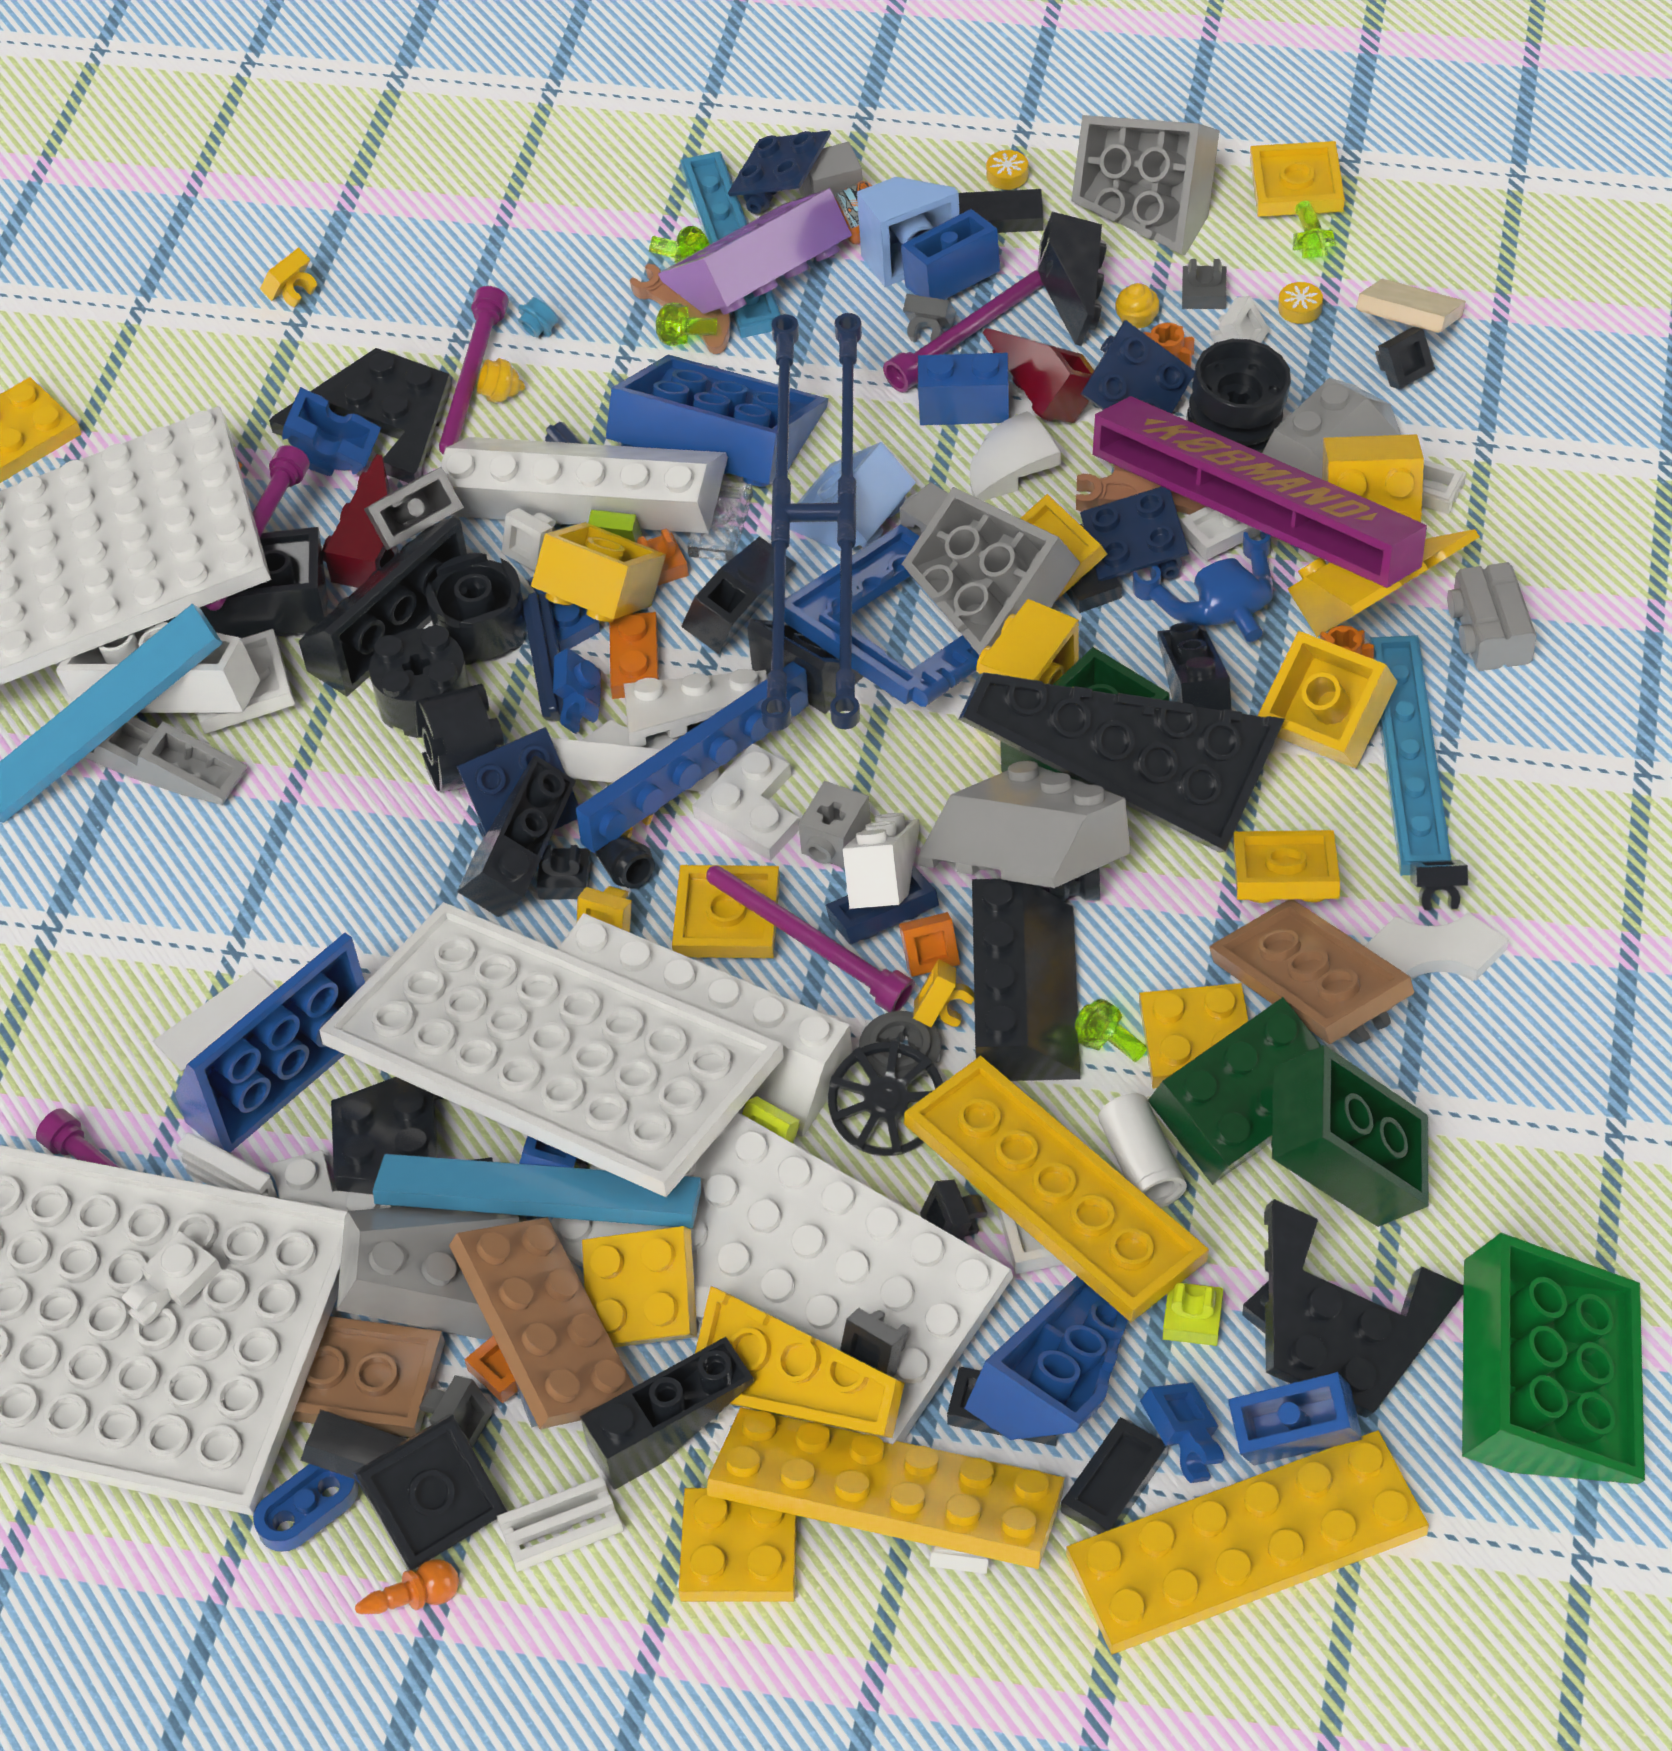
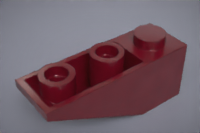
(1046, 374)
(355, 546)

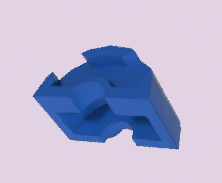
(327, 438)

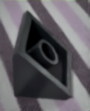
(818, 663)

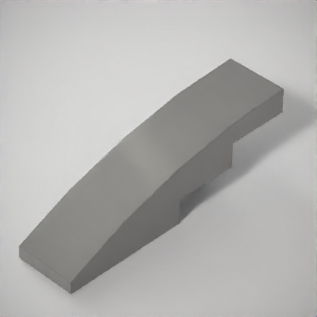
(169, 761)

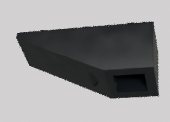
(1069, 271)
(733, 595)
(1194, 667)
(517, 838)
(663, 1412)

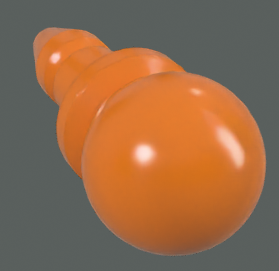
(432, 1584)

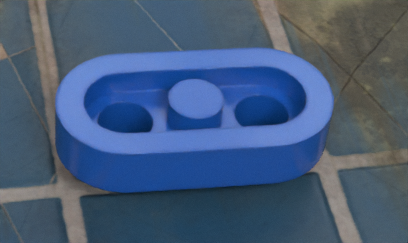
(302, 1503)

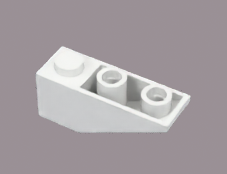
(881, 861)

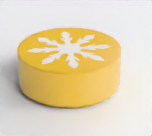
(1007, 169)
(1300, 302)

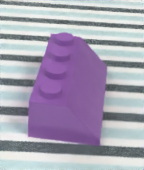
(759, 254)

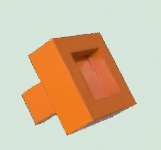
(674, 563)
(927, 941)

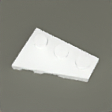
(679, 702)

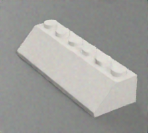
(569, 479)
(810, 1040)

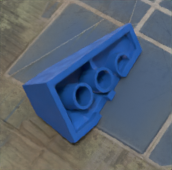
(1052, 1368)

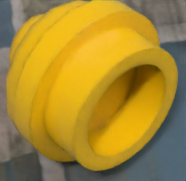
(1137, 305)
(498, 380)

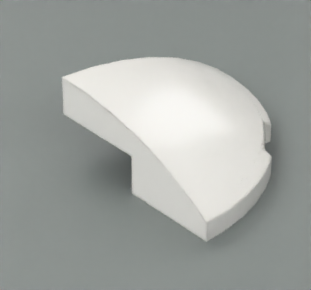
(1009, 452)

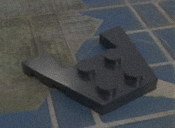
(394, 395)
(381, 1121)
(1328, 1330)

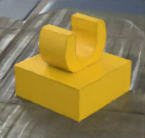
(286, 275)
(606, 906)
(937, 993)

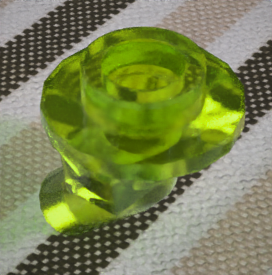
(688, 241)
(1313, 241)
(675, 325)
(1100, 1023)

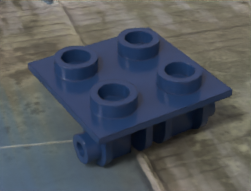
(777, 166)
(1139, 369)
(1137, 534)
(495, 774)

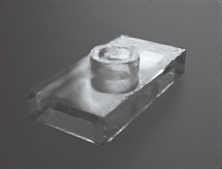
(726, 524)

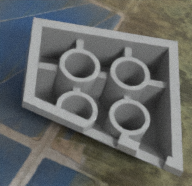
(1147, 175)
(986, 565)
(1029, 827)
(404, 1272)

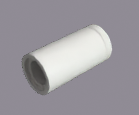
(1142, 1148)

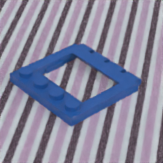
(875, 570)

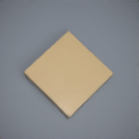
(1410, 305)

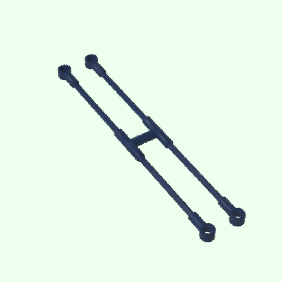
(785, 334)

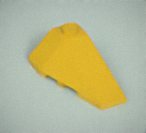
(1334, 594)

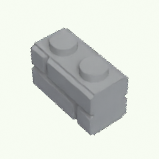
(1492, 617)

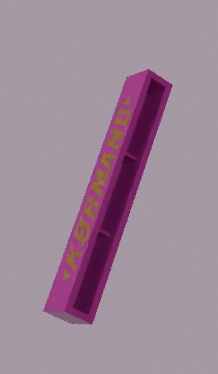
(1260, 491)

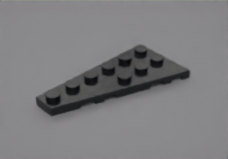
(1162, 756)

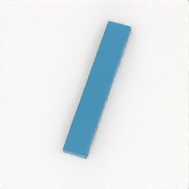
(719, 216)
(104, 708)
(1411, 757)
(531, 1191)

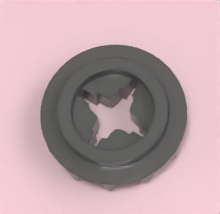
(895, 1027)

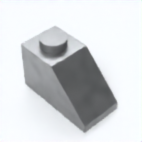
(413, 508)

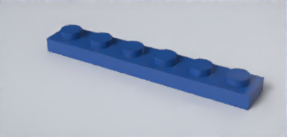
(683, 763)

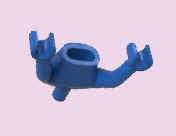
(1224, 591)

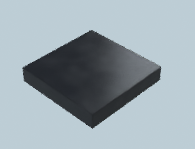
(429, 1492)

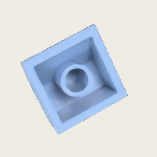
(896, 213)
(879, 495)

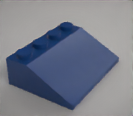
(710, 410)
(269, 1051)

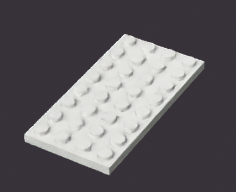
(554, 1047)
(818, 1248)

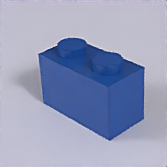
(951, 256)
(963, 388)
(1295, 1419)

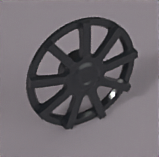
(884, 1097)

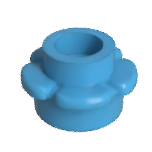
(537, 317)

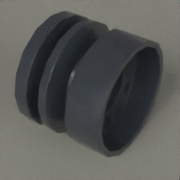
(1240, 391)

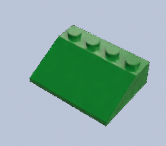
(1551, 1365)

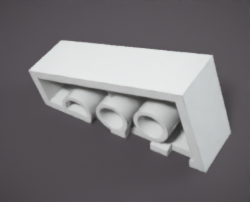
(215, 685)

